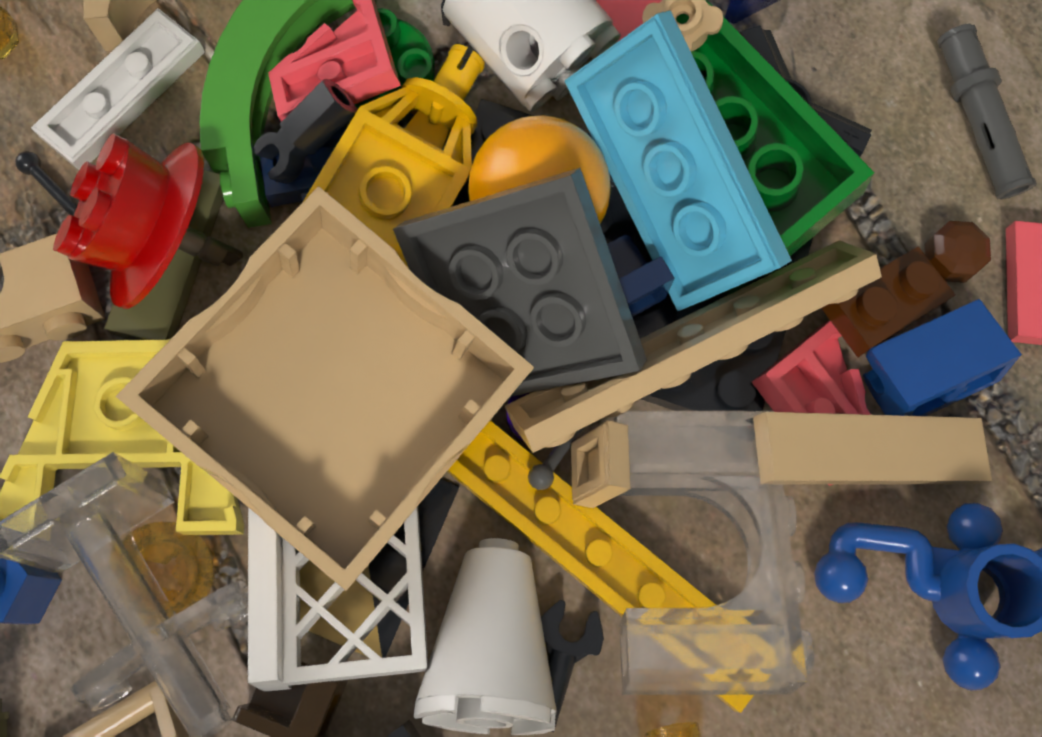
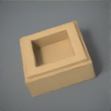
(600, 464)

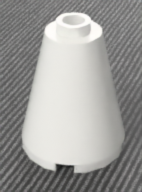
(490, 650)

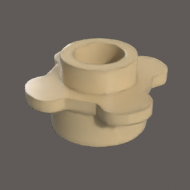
(702, 21)

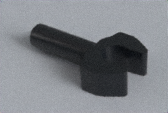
(566, 653)

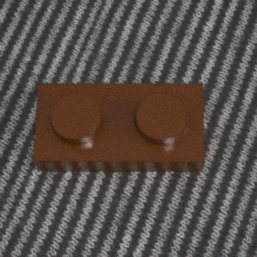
(888, 305)

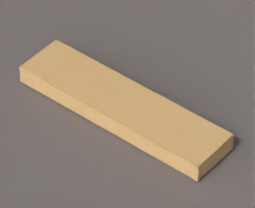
(869, 449)

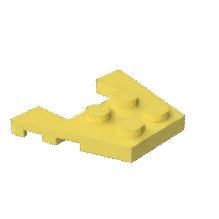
(84, 421)

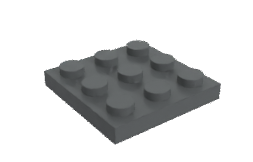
(534, 276)

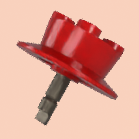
(137, 217)

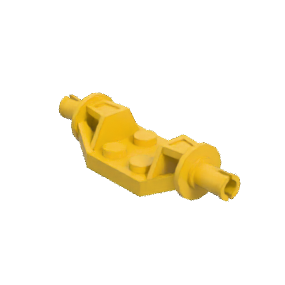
(400, 172)

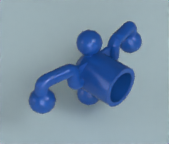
(950, 582)

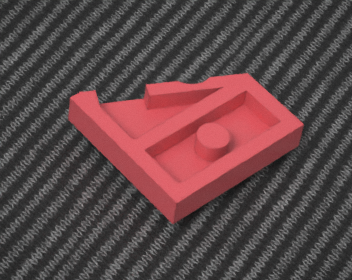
(814, 378)

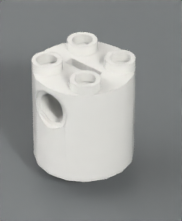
(533, 41)

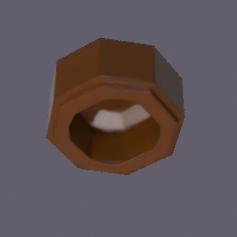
(958, 251)

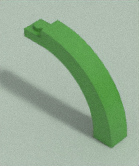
(240, 91)

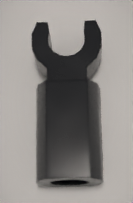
(306, 130)

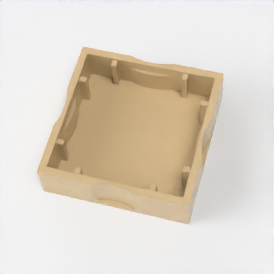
(327, 387)

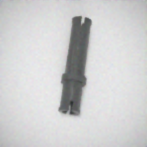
(978, 91)

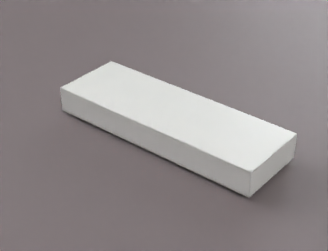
(119, 89)

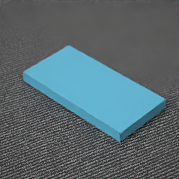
(676, 163)

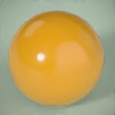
(536, 150)

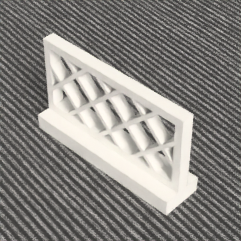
(275, 614)

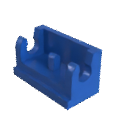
(940, 362)

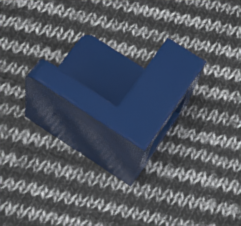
(641, 282)

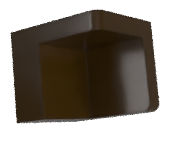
(292, 712)

